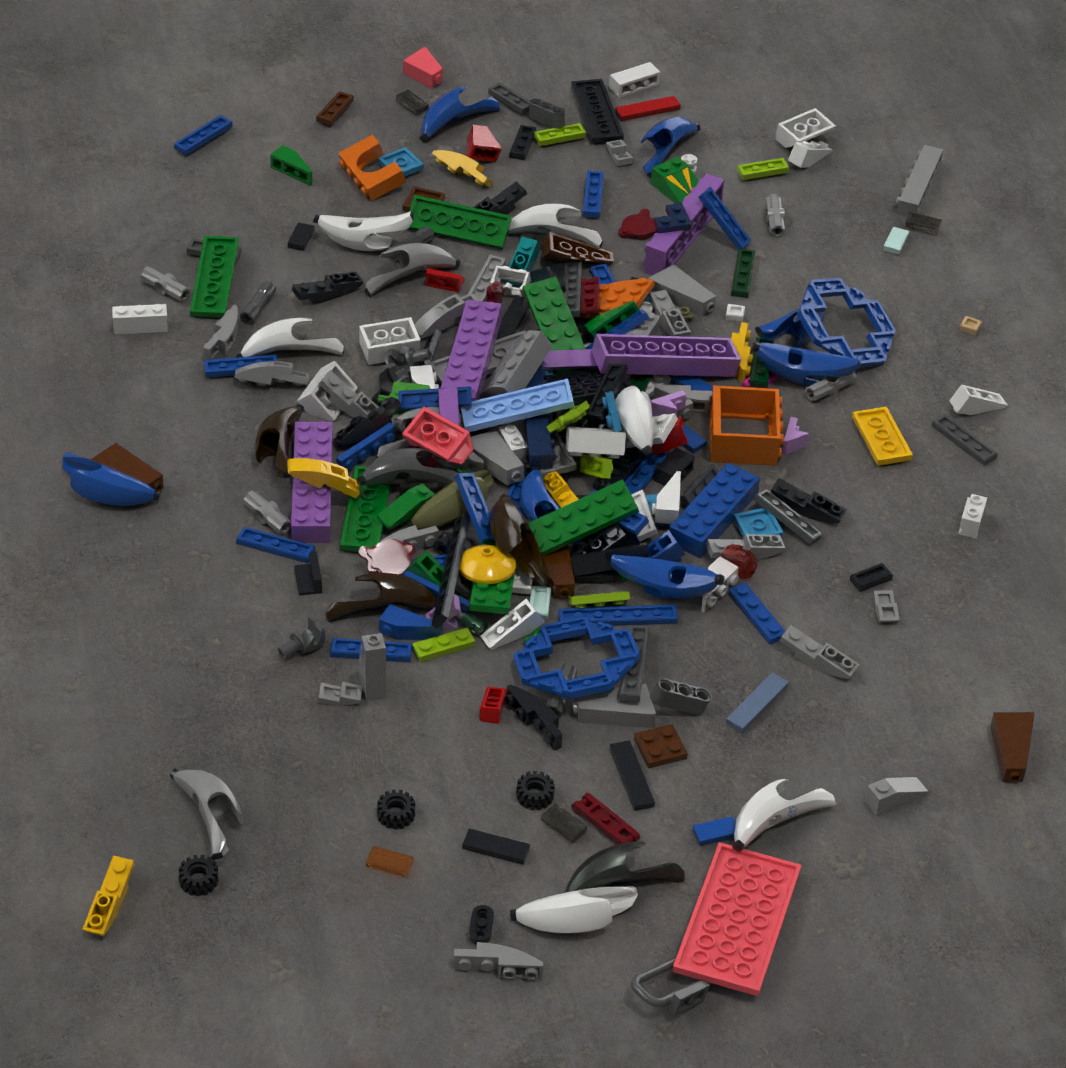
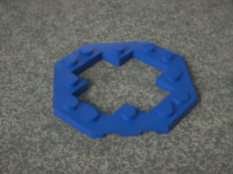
(813, 303)
(554, 681)

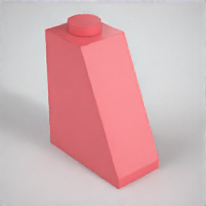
(423, 68)

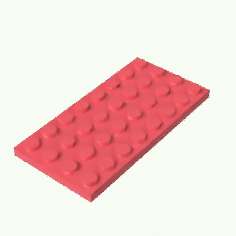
(737, 919)

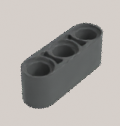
(547, 113)
(680, 696)

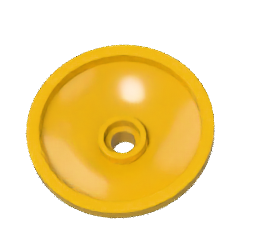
(486, 565)

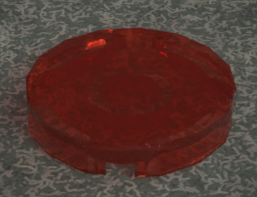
(743, 559)

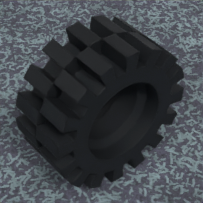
(535, 799)
(396, 818)
(198, 865)

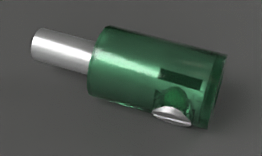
(473, 623)

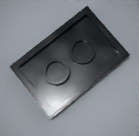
(551, 271)

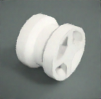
(691, 160)

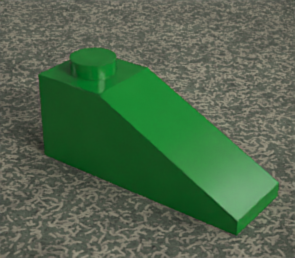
(291, 164)
(606, 321)
(405, 506)
(428, 568)

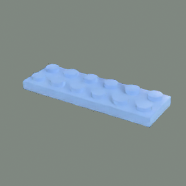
(517, 405)

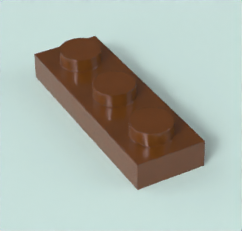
(334, 108)

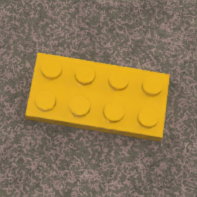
(882, 436)

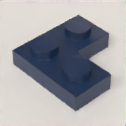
(675, 221)

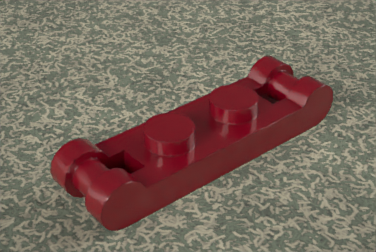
(590, 296)
(605, 819)

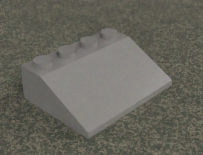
(518, 364)

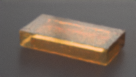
(389, 861)

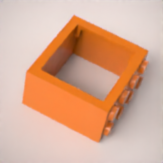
(750, 405)

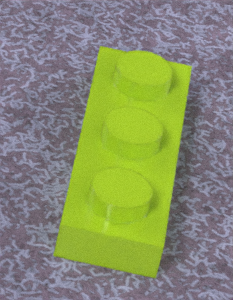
(559, 135)
(763, 168)
(596, 466)
(599, 599)
(443, 644)

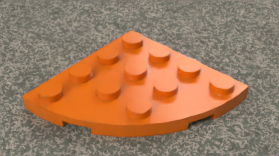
(622, 292)

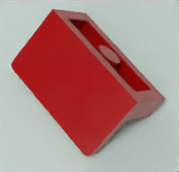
(444, 280)
(674, 439)

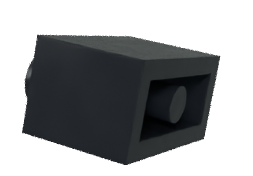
(675, 461)

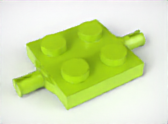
(573, 415)

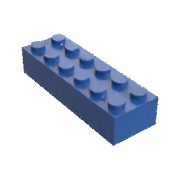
(714, 509)

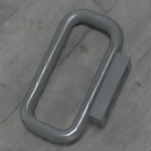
(680, 999)

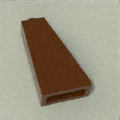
(127, 463)
(561, 573)
(1012, 743)

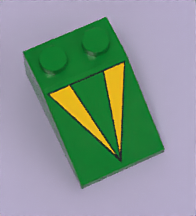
(674, 179)

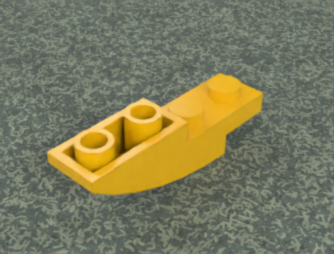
(462, 164)
(739, 341)
(322, 472)
(559, 489)
(110, 897)

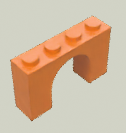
(371, 183)

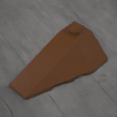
(565, 250)

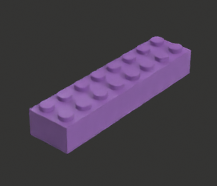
(668, 247)
(473, 346)
(667, 355)
(309, 503)

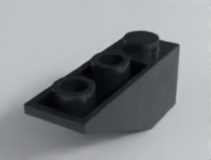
(609, 539)

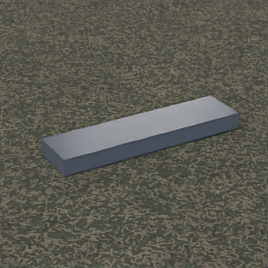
(757, 702)

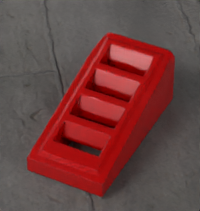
(491, 706)

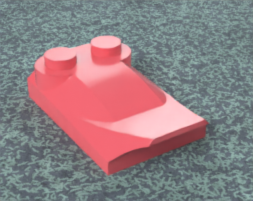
(439, 436)

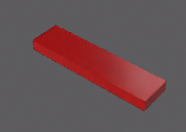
(647, 108)

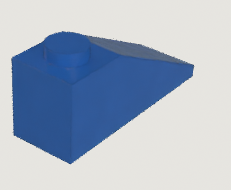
(665, 548)
(406, 625)

